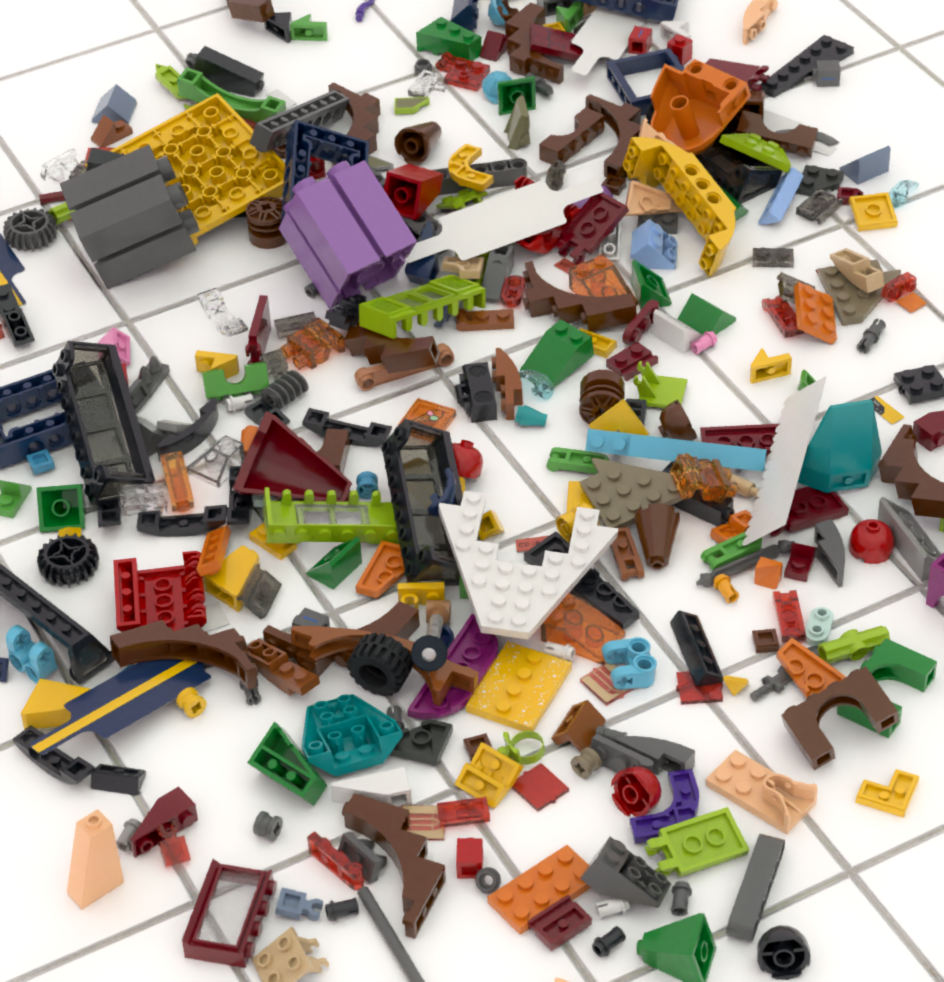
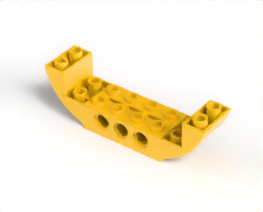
(691, 190)

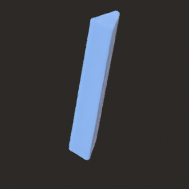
(781, 197)

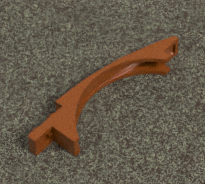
(331, 640)

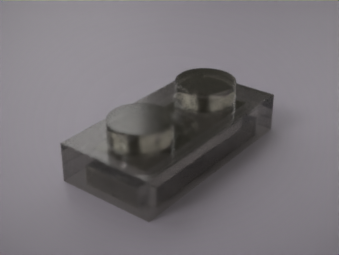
(773, 257)

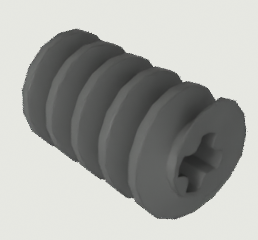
(284, 389)

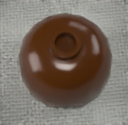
(676, 423)

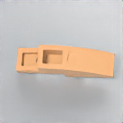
(755, 18)

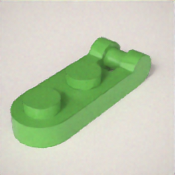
(573, 460)
(729, 551)

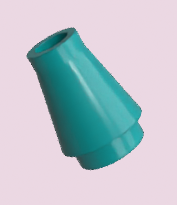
(530, 417)

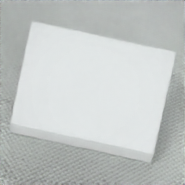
(673, 331)

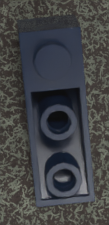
(426, 268)

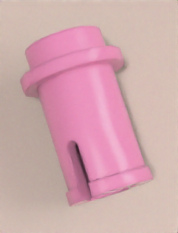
(707, 340)

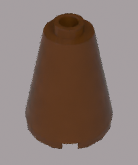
(417, 141)
(657, 533)

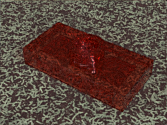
(464, 79)
(463, 812)

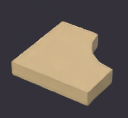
(466, 269)

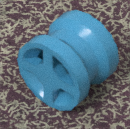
(366, 484)

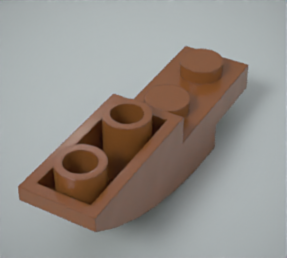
(507, 382)
(278, 670)

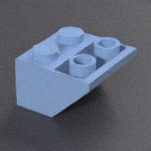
(653, 247)

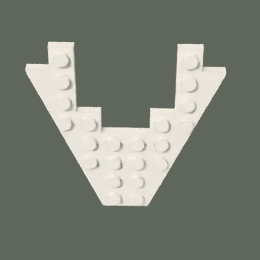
(516, 596)

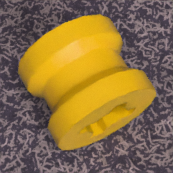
(191, 702)

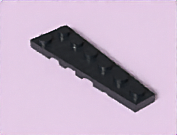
(590, 587)

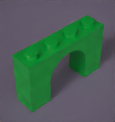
(895, 663)

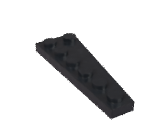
(802, 65)

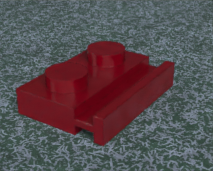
(626, 361)
(559, 922)

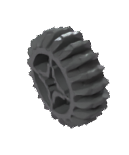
(30, 229)

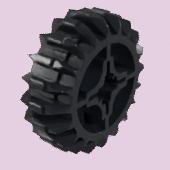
(68, 560)

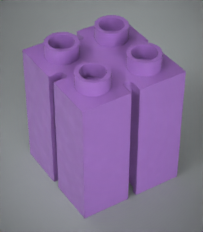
(346, 232)

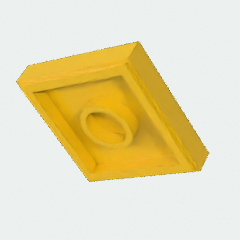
(873, 211)

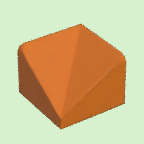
(768, 573)

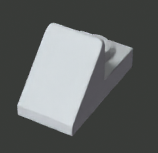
(669, 29)

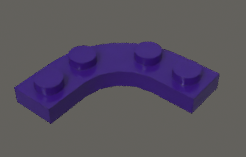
(683, 807)

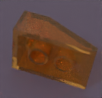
(598, 278)
(581, 626)

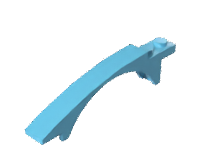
(668, 449)

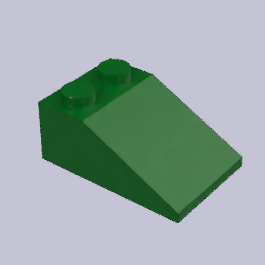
(560, 352)

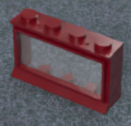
(228, 914)

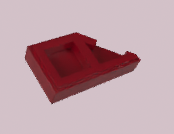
(846, 192)

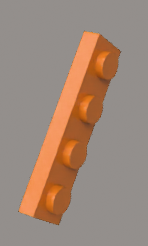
(213, 551)

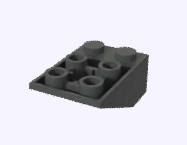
(624, 876)

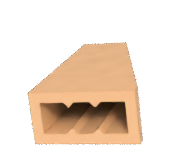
(94, 860)

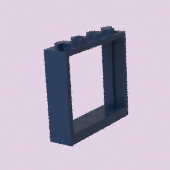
(634, 64)

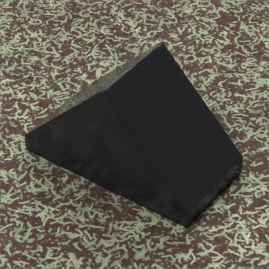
(280, 25)

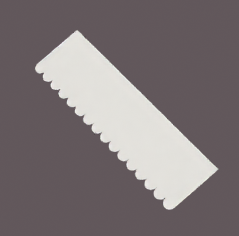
(784, 462)

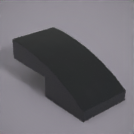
(257, 410)

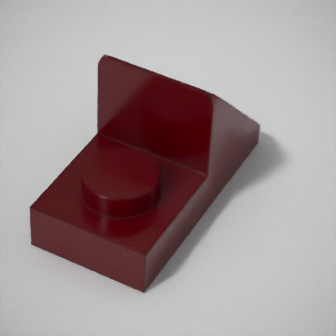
(494, 46)
(800, 562)

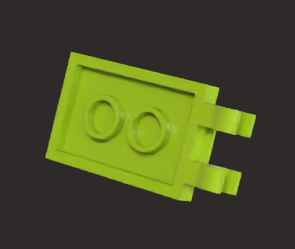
(698, 843)

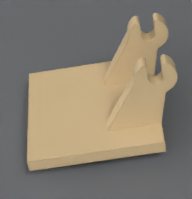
(286, 958)

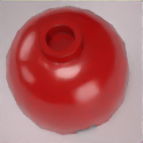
(468, 459)
(871, 541)
(636, 791)

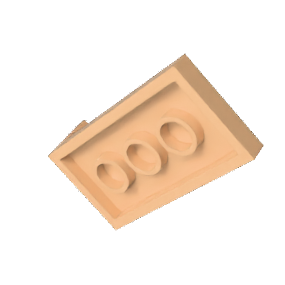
(763, 792)

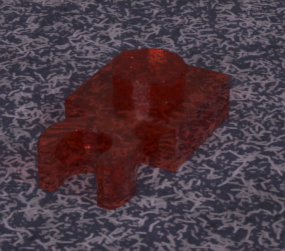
(174, 848)

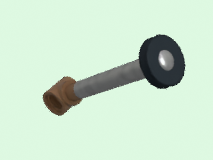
(429, 651)

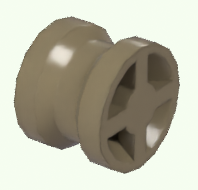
(586, 762)

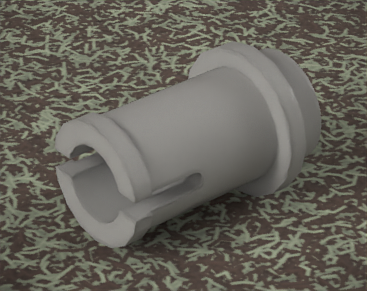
(129, 829)

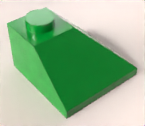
(511, 90)
(61, 507)

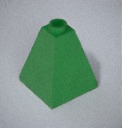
(680, 949)

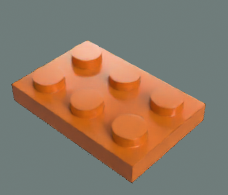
(815, 312)

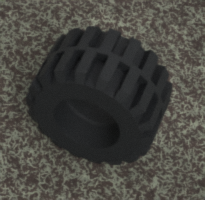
(380, 664)

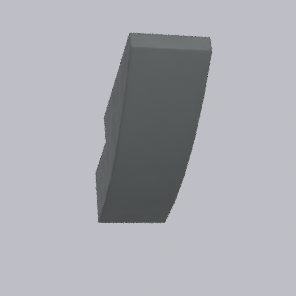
(830, 550)
(664, 753)

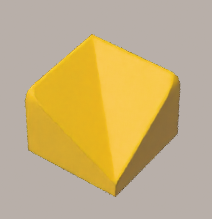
(490, 525)

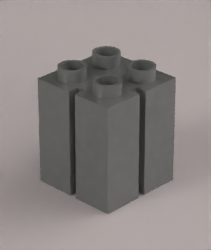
(130, 215)

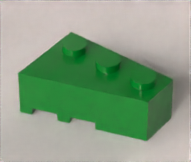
(449, 37)
(286, 764)

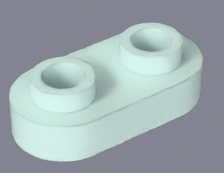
(819, 626)

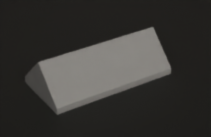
(909, 538)

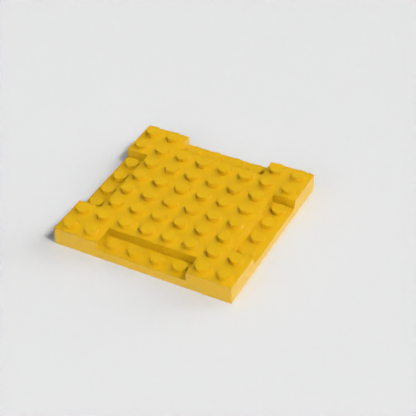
(213, 161)

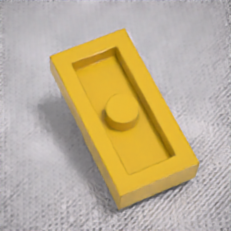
(279, 550)
(419, 593)

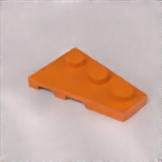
(382, 571)
(806, 668)

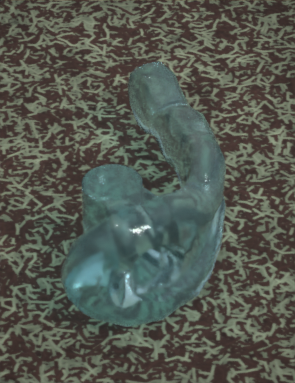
(899, 192)
(542, 383)

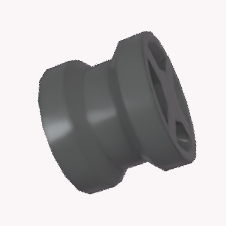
(267, 825)

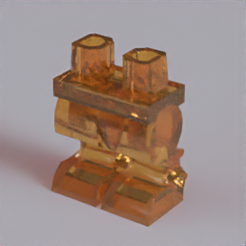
(312, 344)
(703, 475)

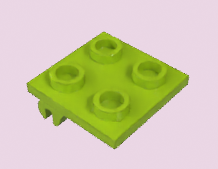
(463, 196)
(659, 389)

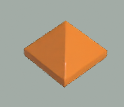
(911, 302)

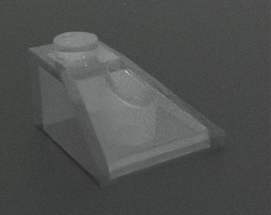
(216, 459)

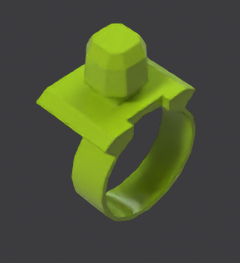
(510, 751)

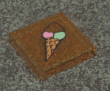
(430, 414)

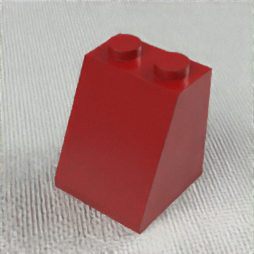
(412, 189)

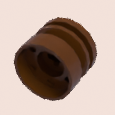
(264, 222)
(599, 393)

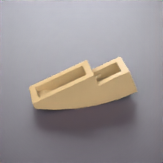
(858, 270)

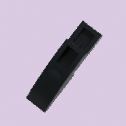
(347, 313)
(13, 318)

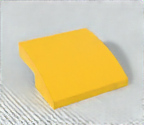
(489, 775)

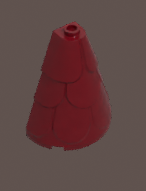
(287, 462)

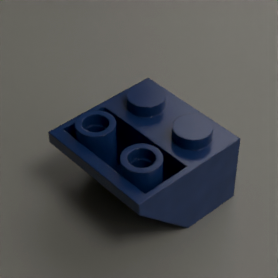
(465, 14)

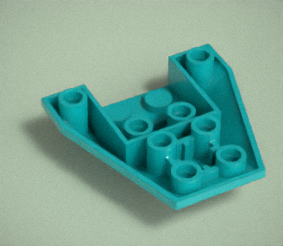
(843, 449)
(347, 735)

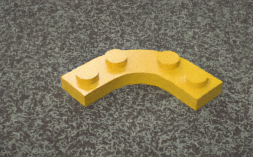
(463, 174)

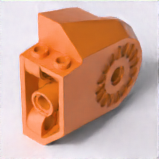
(695, 104)

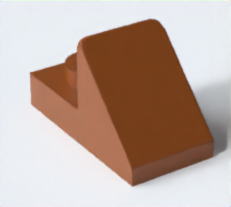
(109, 132)

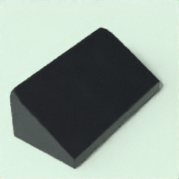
(117, 779)

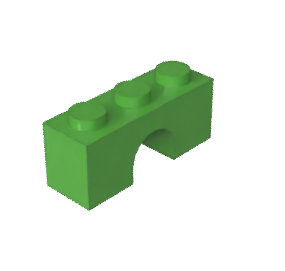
(254, 380)

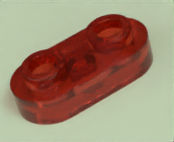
(899, 287)
(513, 291)

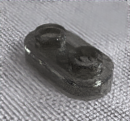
(555, 175)

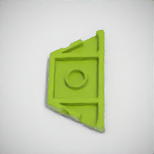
(754, 146)

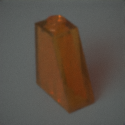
(177, 481)

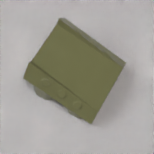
(518, 125)

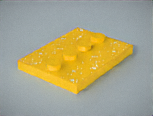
(519, 687)

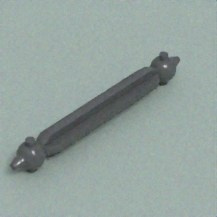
(746, 562)

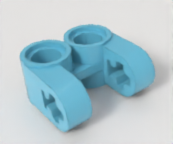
(26, 656)
(639, 667)

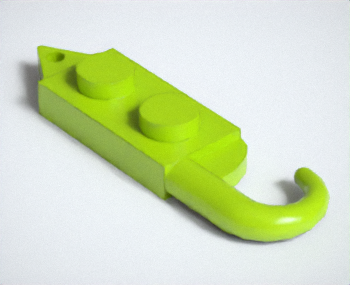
(168, 78)

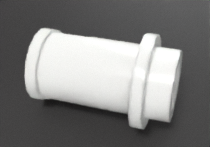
(234, 403)
(564, 652)
(611, 906)

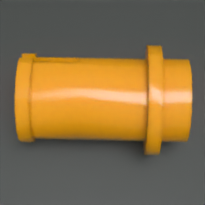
(723, 584)

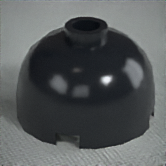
(783, 952)

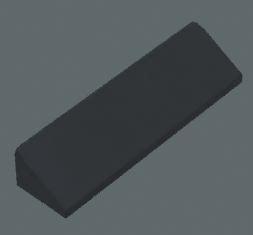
(696, 649)

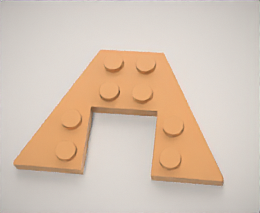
(646, 199)

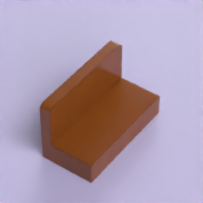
(579, 725)

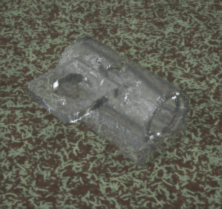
(143, 498)

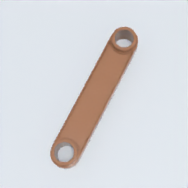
(376, 375)

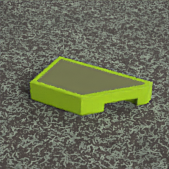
(410, 105)

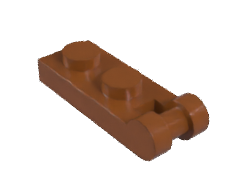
(484, 320)
(626, 555)

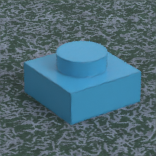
(40, 462)

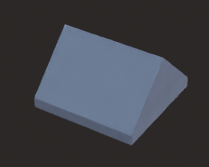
(115, 105)
(868, 166)

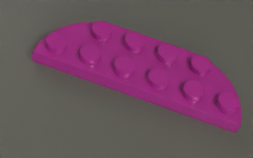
(468, 649)

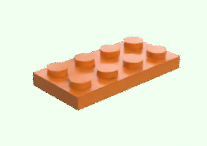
(540, 888)

